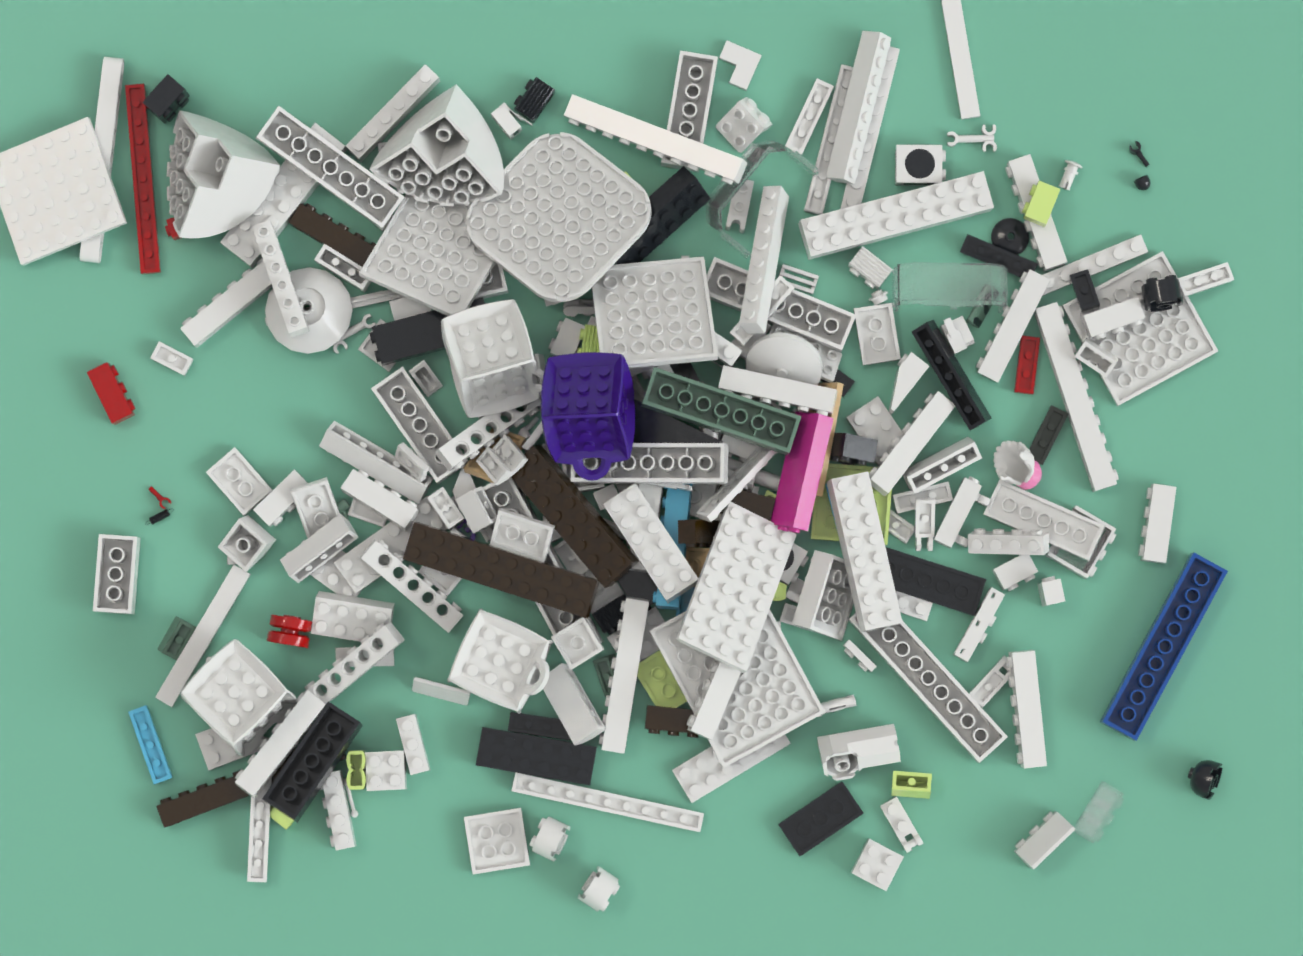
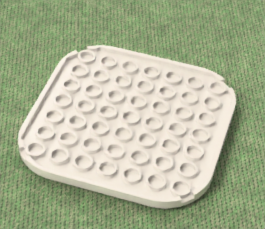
(560, 217)

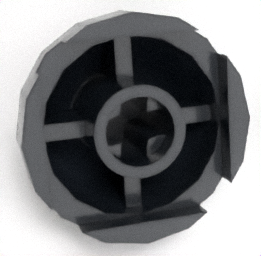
(1205, 777)

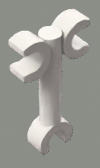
(987, 137)
(352, 330)

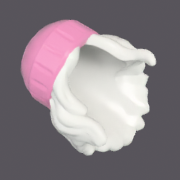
(1017, 465)

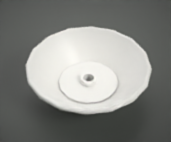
(328, 312)

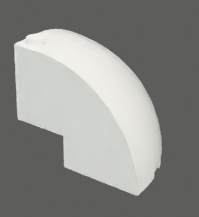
(443, 154)
(215, 176)

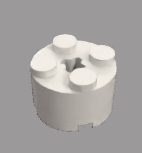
(550, 838)
(599, 889)

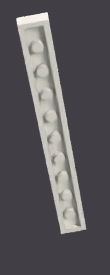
(854, 192)
(607, 802)

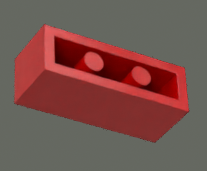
(111, 393)

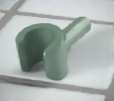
(342, 506)

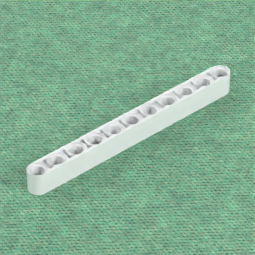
(105, 132)

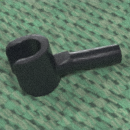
(1138, 152)

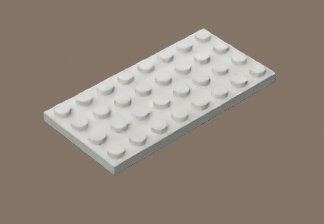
(736, 587)

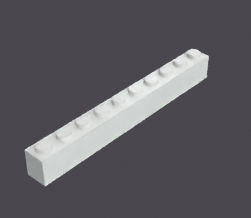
(655, 139)
(1075, 397)

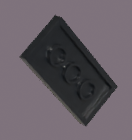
(820, 818)

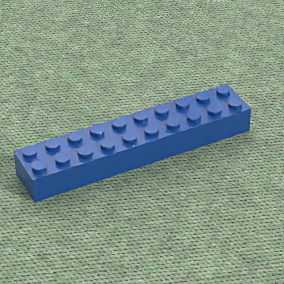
(1163, 646)

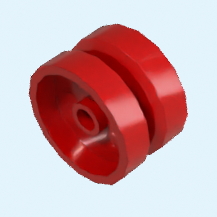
(289, 631)

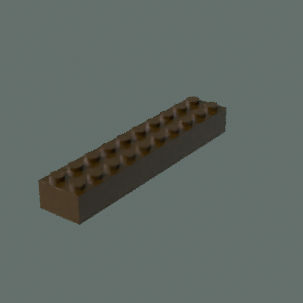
(501, 569)

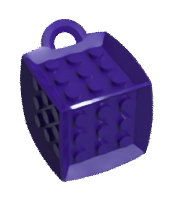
(588, 410)

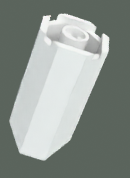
(858, 749)

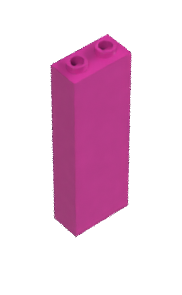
(802, 473)

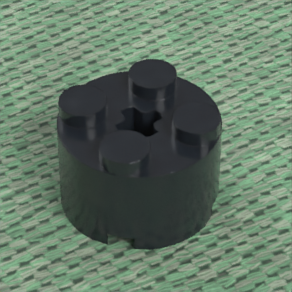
(1161, 294)

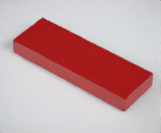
(1027, 365)

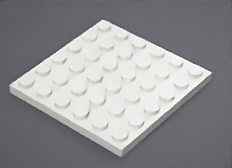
(57, 192)
(429, 257)
(655, 312)
(1155, 349)

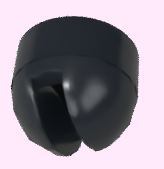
(1143, 182)

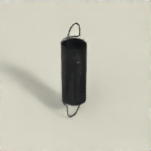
(158, 517)

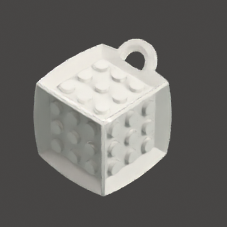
(491, 358)
(501, 661)
(238, 697)

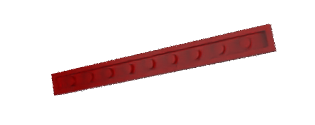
(142, 179)

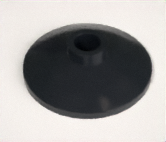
(1007, 226)

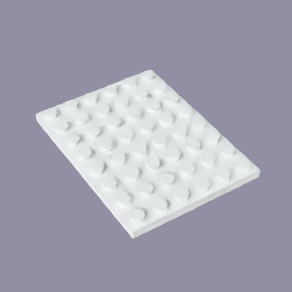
(765, 700)

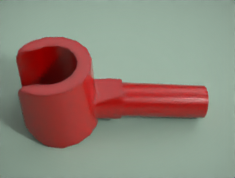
(158, 496)

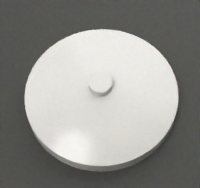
(785, 357)

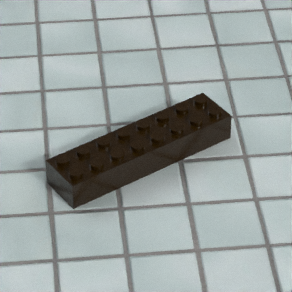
(574, 517)

